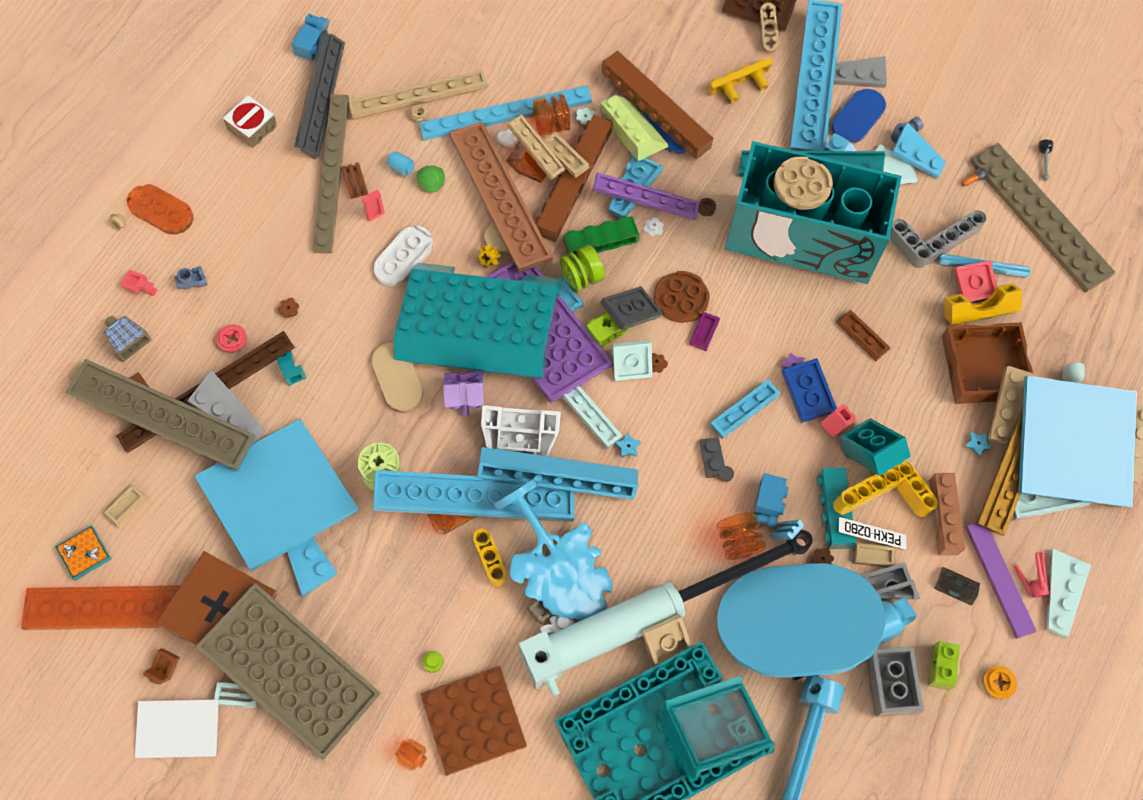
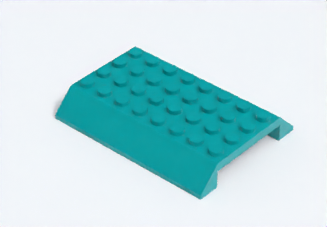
(476, 321)

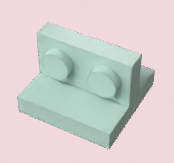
(632, 360)

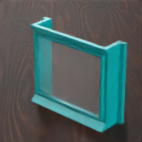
(714, 727)

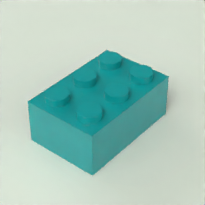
(875, 446)

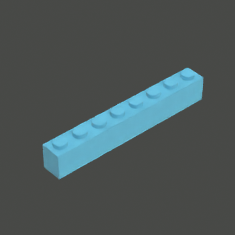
(558, 473)

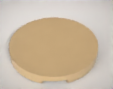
(802, 183)

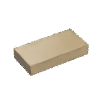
(125, 505)
(874, 555)

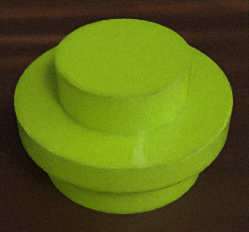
(432, 661)

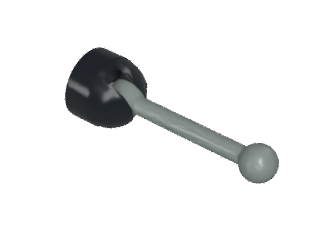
(1046, 147)

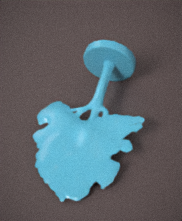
(567, 576)

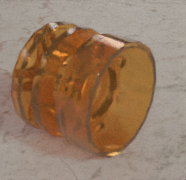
(555, 113)
(741, 536)

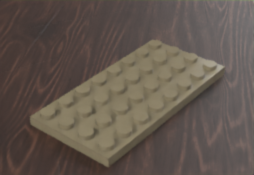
(288, 671)

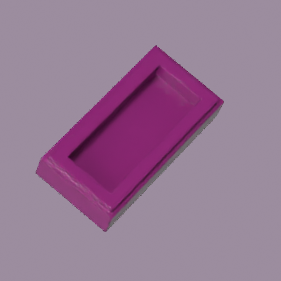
(704, 331)

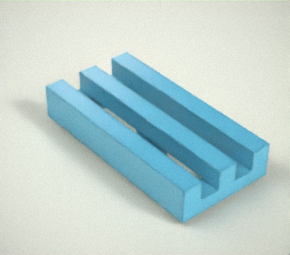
(784, 531)

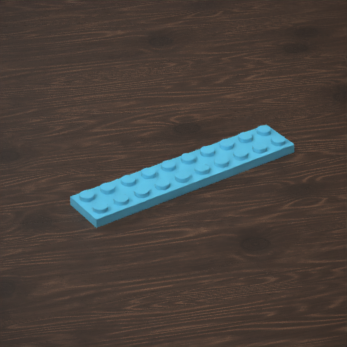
(816, 76)
(464, 496)

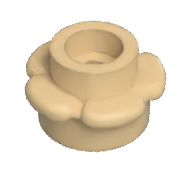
(418, 109)
(117, 221)

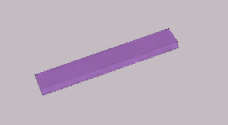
(645, 196)
(1001, 580)

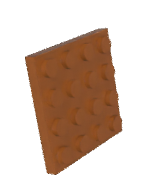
(473, 720)

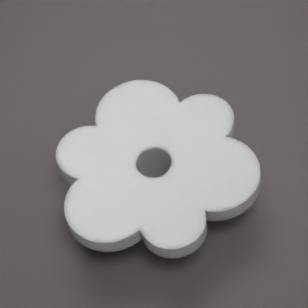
(653, 227)

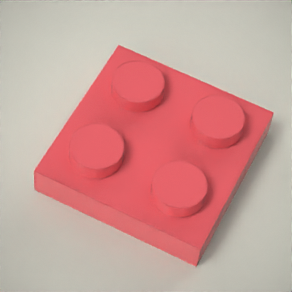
(976, 280)

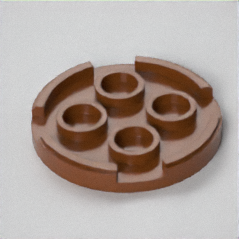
(681, 296)

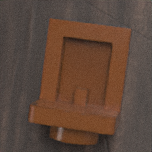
(162, 667)

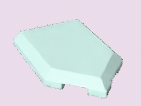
(898, 166)

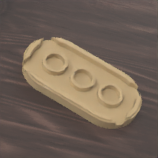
(396, 379)

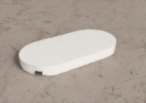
(402, 254)

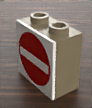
(250, 121)

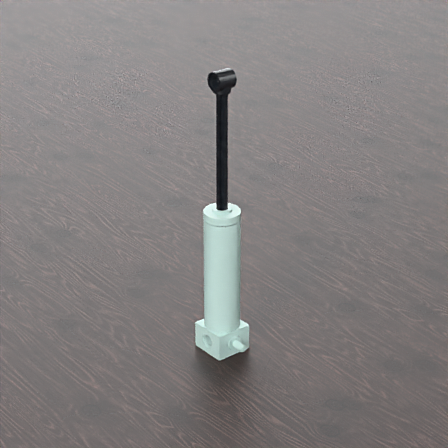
(627, 620)

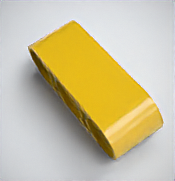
(489, 566)

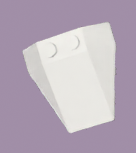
(520, 429)

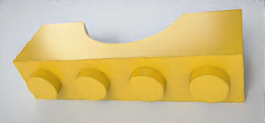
(1004, 300)

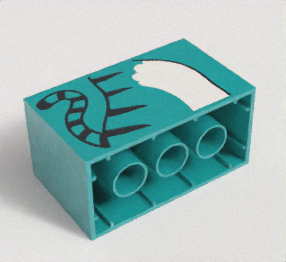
(834, 239)

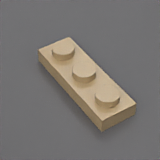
(567, 155)

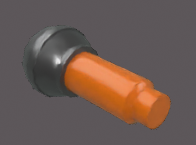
(980, 174)

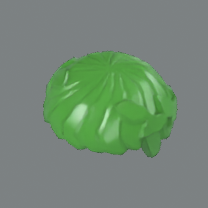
(430, 178)

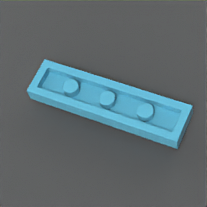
(745, 409)

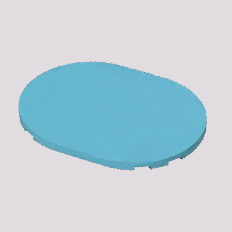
(801, 620)

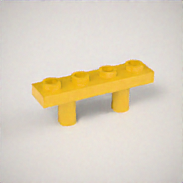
(745, 73)

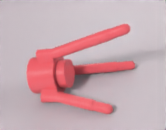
(1039, 586)

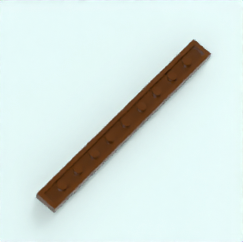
(230, 376)

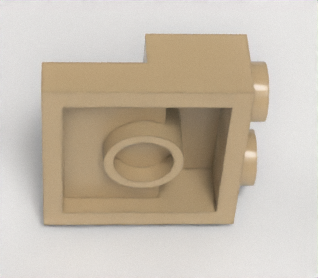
(666, 639)

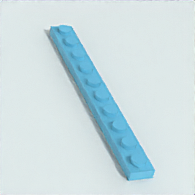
(499, 113)

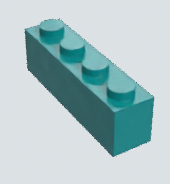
(832, 483)

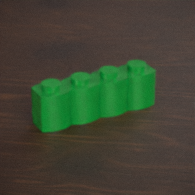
(603, 237)

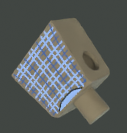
(125, 336)

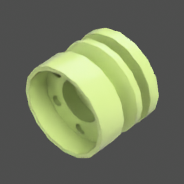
(370, 458)

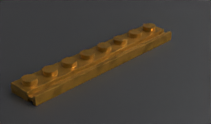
(1003, 492)

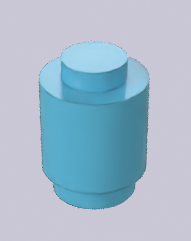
(400, 163)

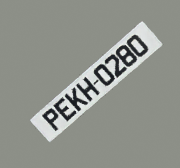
(872, 533)

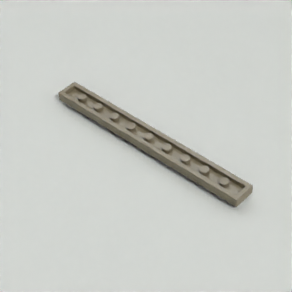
(331, 174)

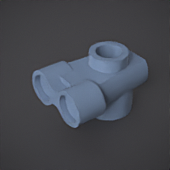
(189, 278)

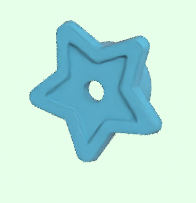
(984, 445)
(628, 450)

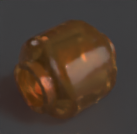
(411, 754)

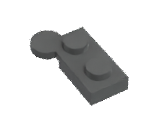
(713, 460)

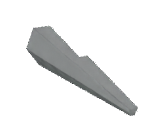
(893, 582)

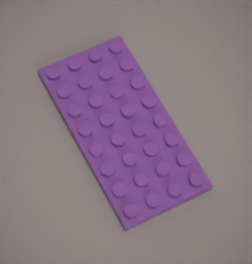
(570, 350)

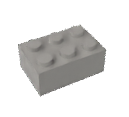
(895, 682)

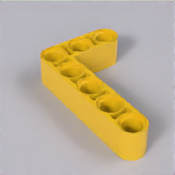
(901, 477)

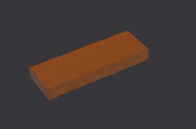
(863, 335)

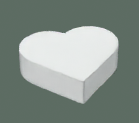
(507, 138)

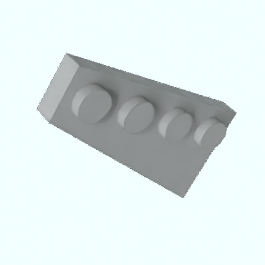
(219, 402)

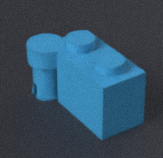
(308, 38)
(770, 498)

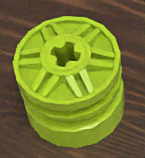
(582, 268)

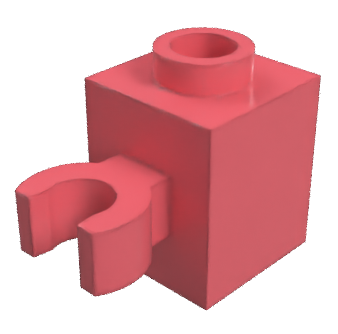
(838, 420)

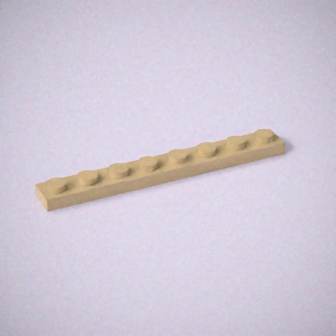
(418, 94)

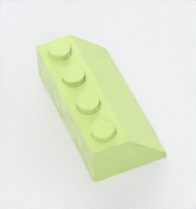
(632, 127)

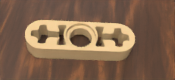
(763, 16)

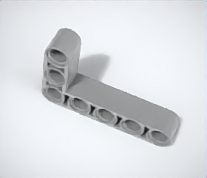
(926, 249)

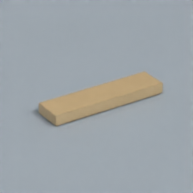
(536, 147)

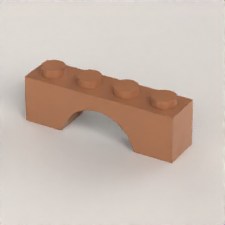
(950, 531)

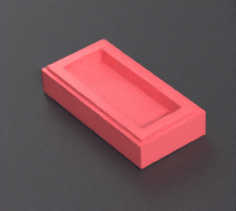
(373, 205)

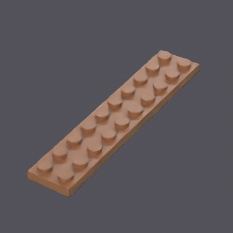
(501, 197)

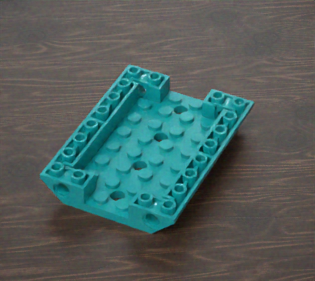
(628, 716)

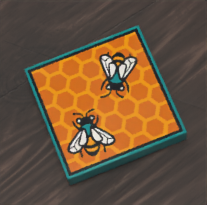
(83, 552)

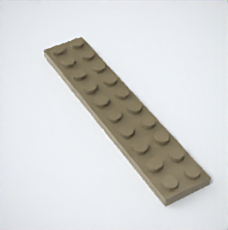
(1043, 218)
(161, 414)

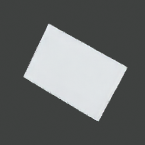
(177, 728)

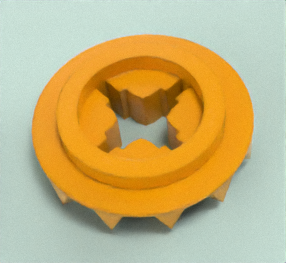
(1005, 676)

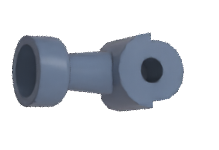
(915, 122)

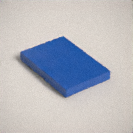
(809, 390)

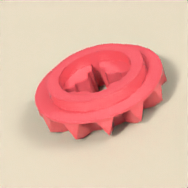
(230, 331)

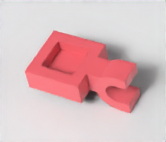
(136, 282)

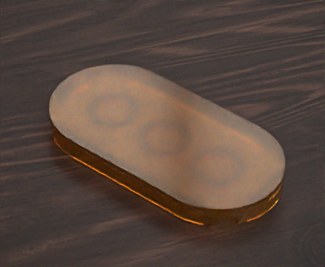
(160, 209)

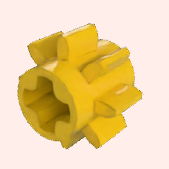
(488, 255)

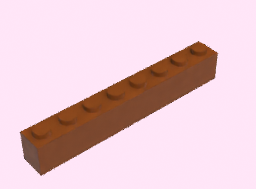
(657, 105)
(568, 187)

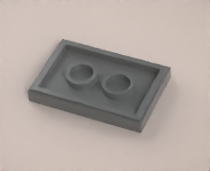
(631, 308)

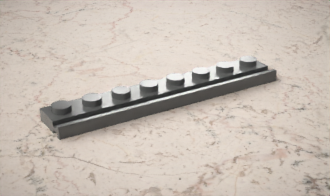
(318, 95)

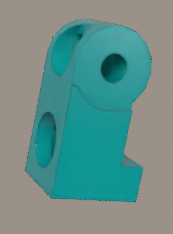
(291, 373)

